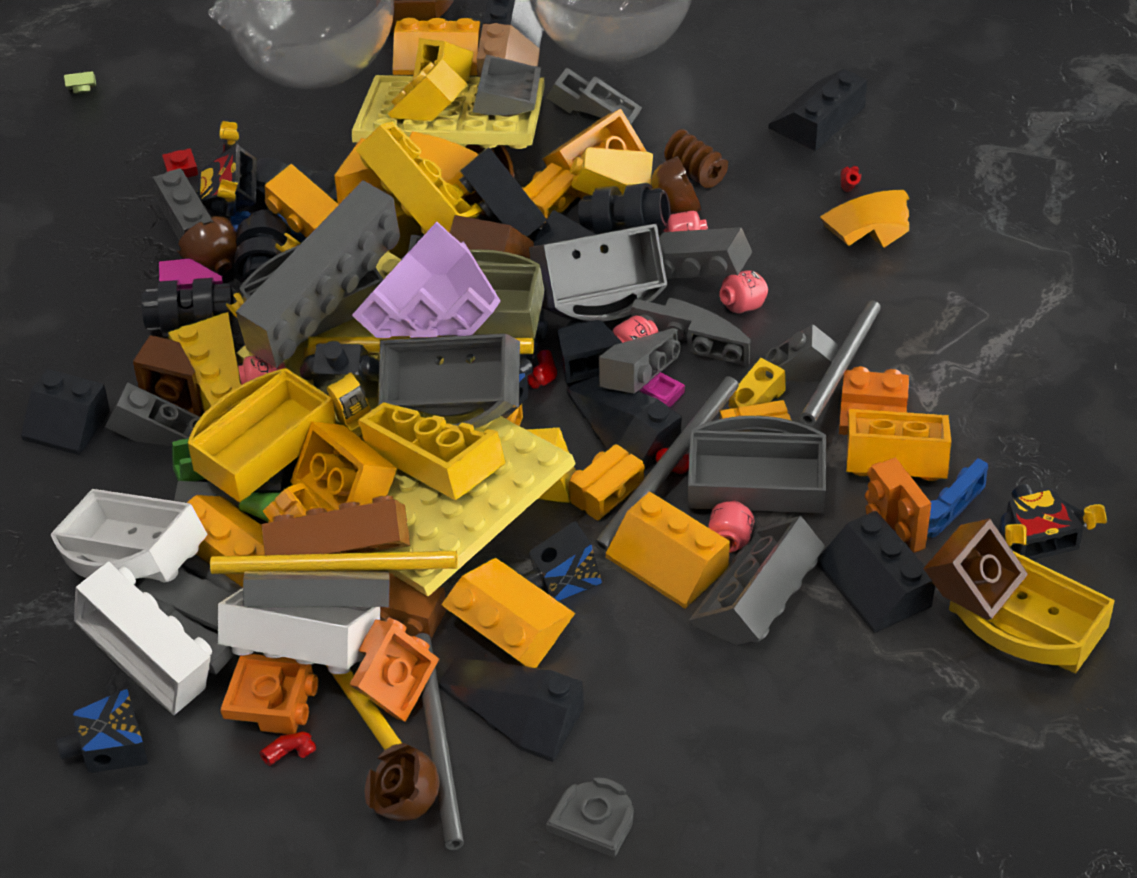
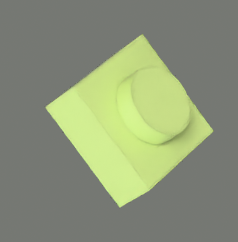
(80, 82)

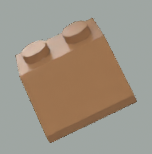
(505, 43)

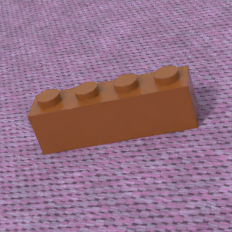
(346, 530)
(412, 607)

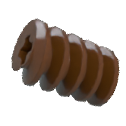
(697, 159)

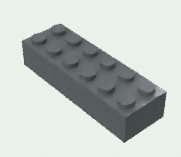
(319, 274)

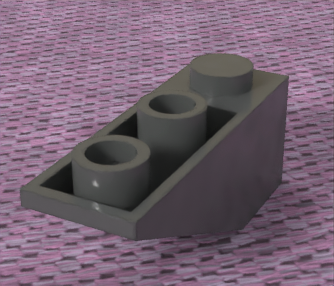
(638, 361)
(149, 418)

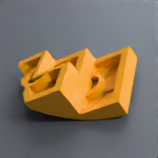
(446, 155)
(879, 214)

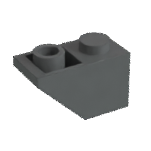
(804, 355)

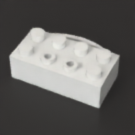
(129, 531)
(301, 633)
(141, 637)

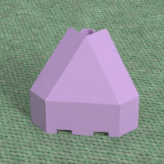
(430, 292)

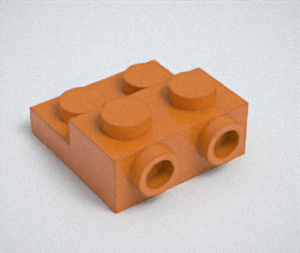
(872, 392)
(899, 502)
(393, 668)
(270, 693)

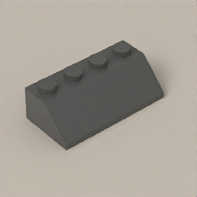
(759, 582)

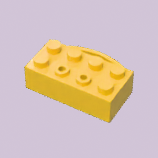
(256, 431)
(1045, 619)

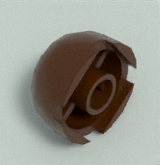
(673, 179)
(210, 245)
(402, 784)

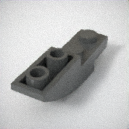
(699, 328)

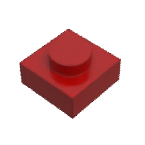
(181, 159)

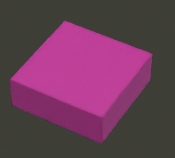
(664, 389)

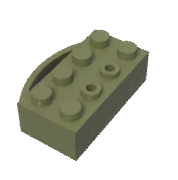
(520, 292)

